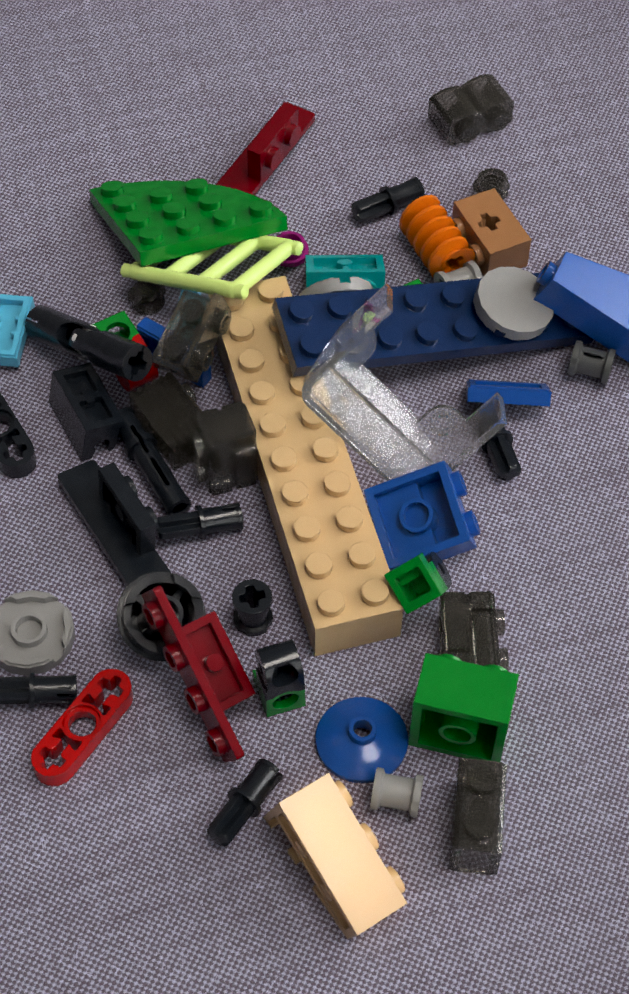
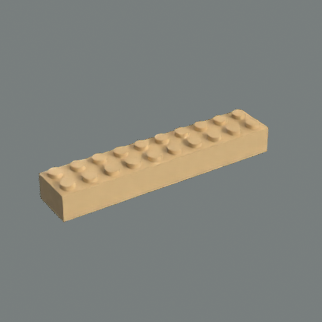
(308, 486)

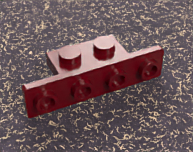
(268, 149)
(206, 666)

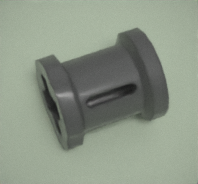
(591, 362)

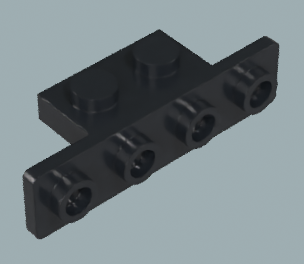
(115, 517)

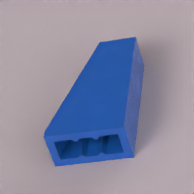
(589, 299)

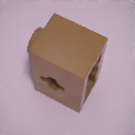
(492, 231)

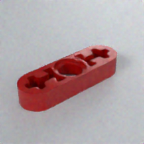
(83, 706)

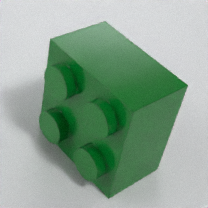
(462, 708)

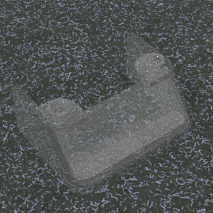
(374, 418)

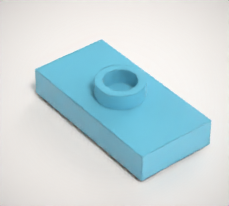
(12, 327)

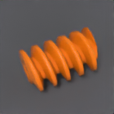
(434, 235)

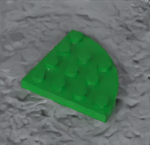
(182, 217)

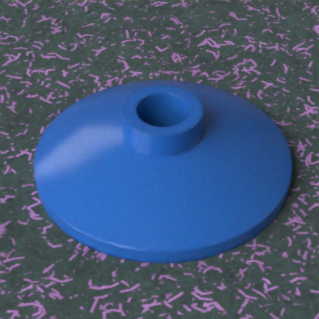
(355, 756)

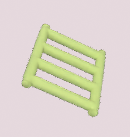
(210, 280)

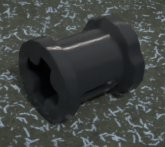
(252, 607)

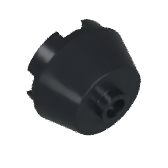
(130, 618)

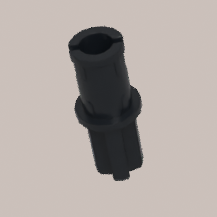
(387, 200)
(502, 454)
(201, 522)
(38, 689)
(244, 802)

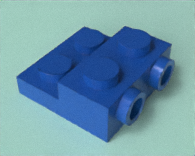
(422, 515)

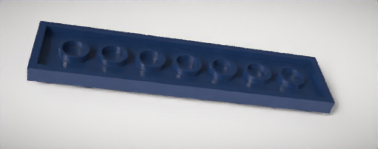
(425, 326)

